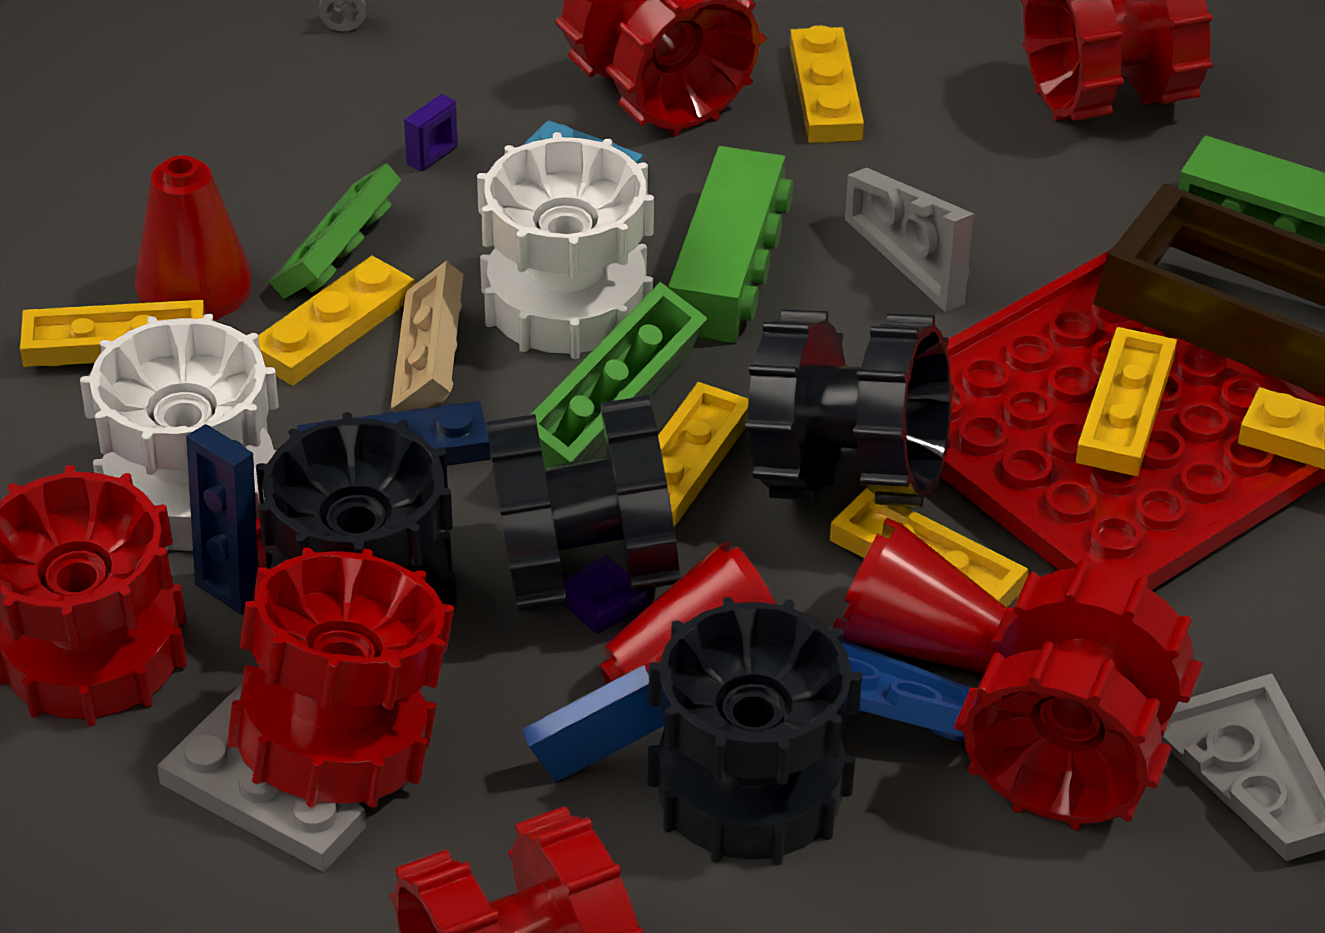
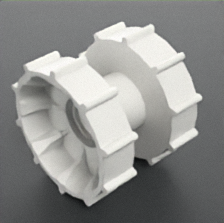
(564, 242)
(163, 386)

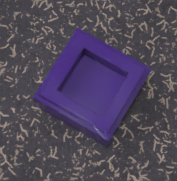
(431, 132)
(602, 595)

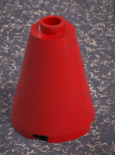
(190, 242)
(701, 589)
(919, 604)

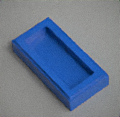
(594, 725)

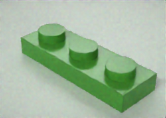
(336, 233)

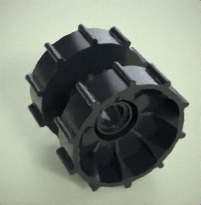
(812, 405)
(357, 490)
(584, 502)
(752, 729)

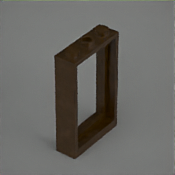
(1204, 316)

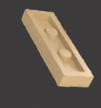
(428, 340)

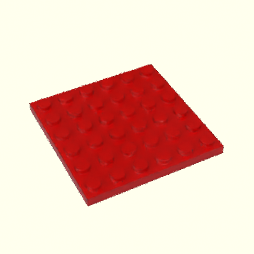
(1018, 422)

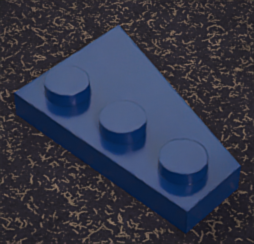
(907, 692)

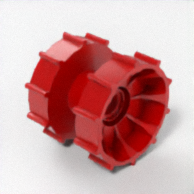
(1082, 45)
(666, 56)
(86, 596)
(339, 676)
(1079, 696)
(560, 882)

